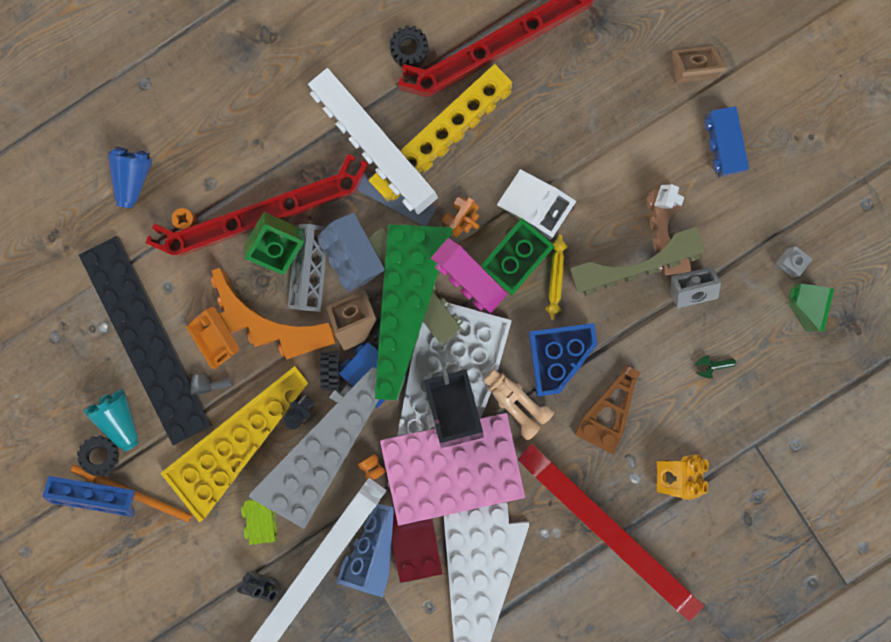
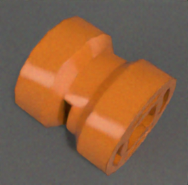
(370, 462)

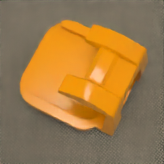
(689, 477)

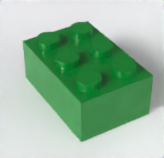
(517, 257)

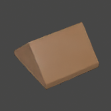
(697, 64)

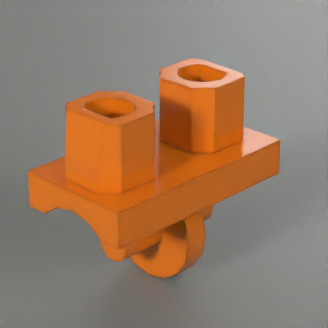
(464, 219)

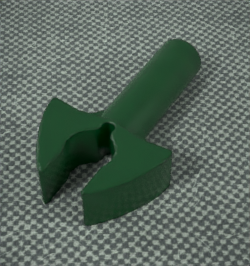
(713, 365)

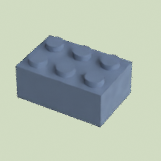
(350, 252)

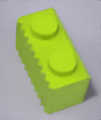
(260, 523)

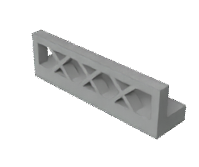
(302, 269)

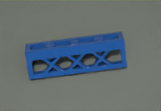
(89, 496)

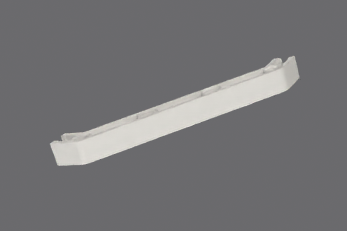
(320, 562)

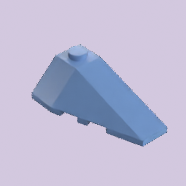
(370, 560)

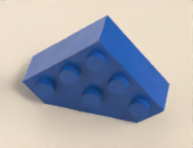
(559, 355)

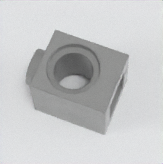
(793, 261)

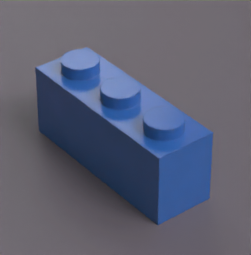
(726, 142)

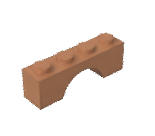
(659, 224)

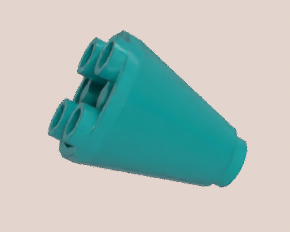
(114, 419)

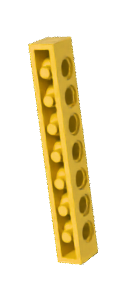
(493, 79)

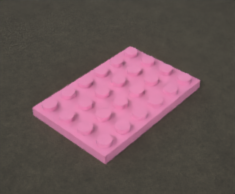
(451, 479)

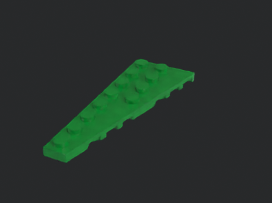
(405, 300)

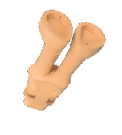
(507, 393)

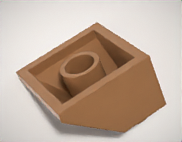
(352, 319)

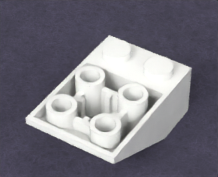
(536, 203)

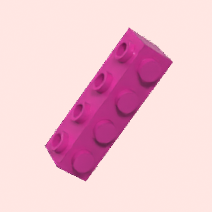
(468, 274)

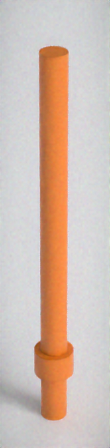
(138, 495)

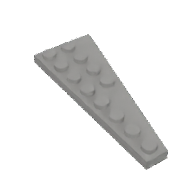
(307, 471)

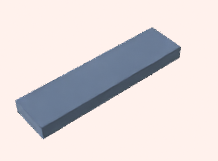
(397, 205)

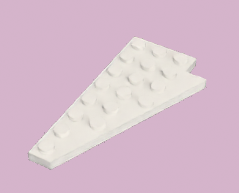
(480, 567)

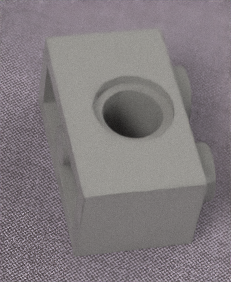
(695, 287)

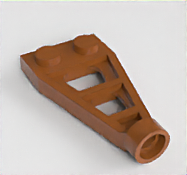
(598, 434)

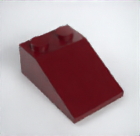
(416, 550)

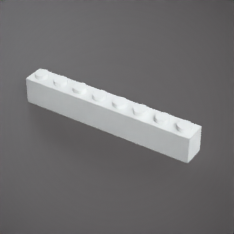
(373, 141)

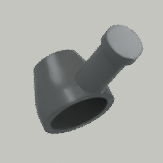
(201, 384)

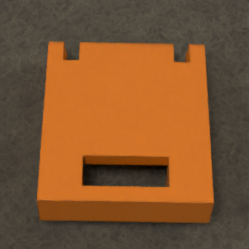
(214, 341)

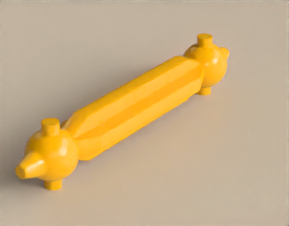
(556, 277)

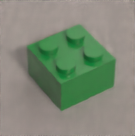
(273, 243)

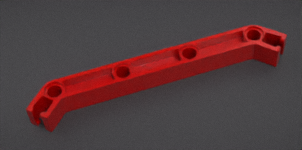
(493, 46)
(218, 229)
(610, 532)

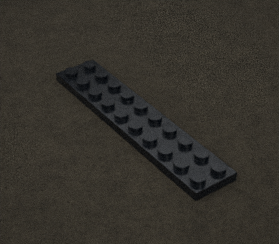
(145, 340)

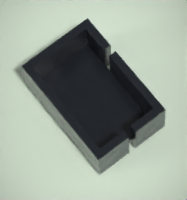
(454, 409)

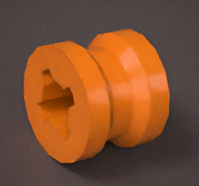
(187, 221)

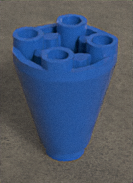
(128, 174)

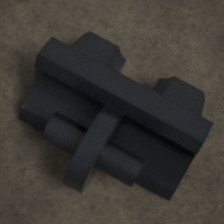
(298, 413)
(259, 586)

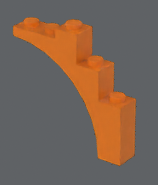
(262, 331)

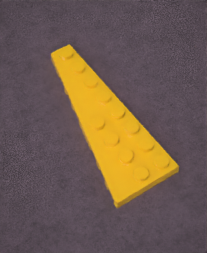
(215, 462)

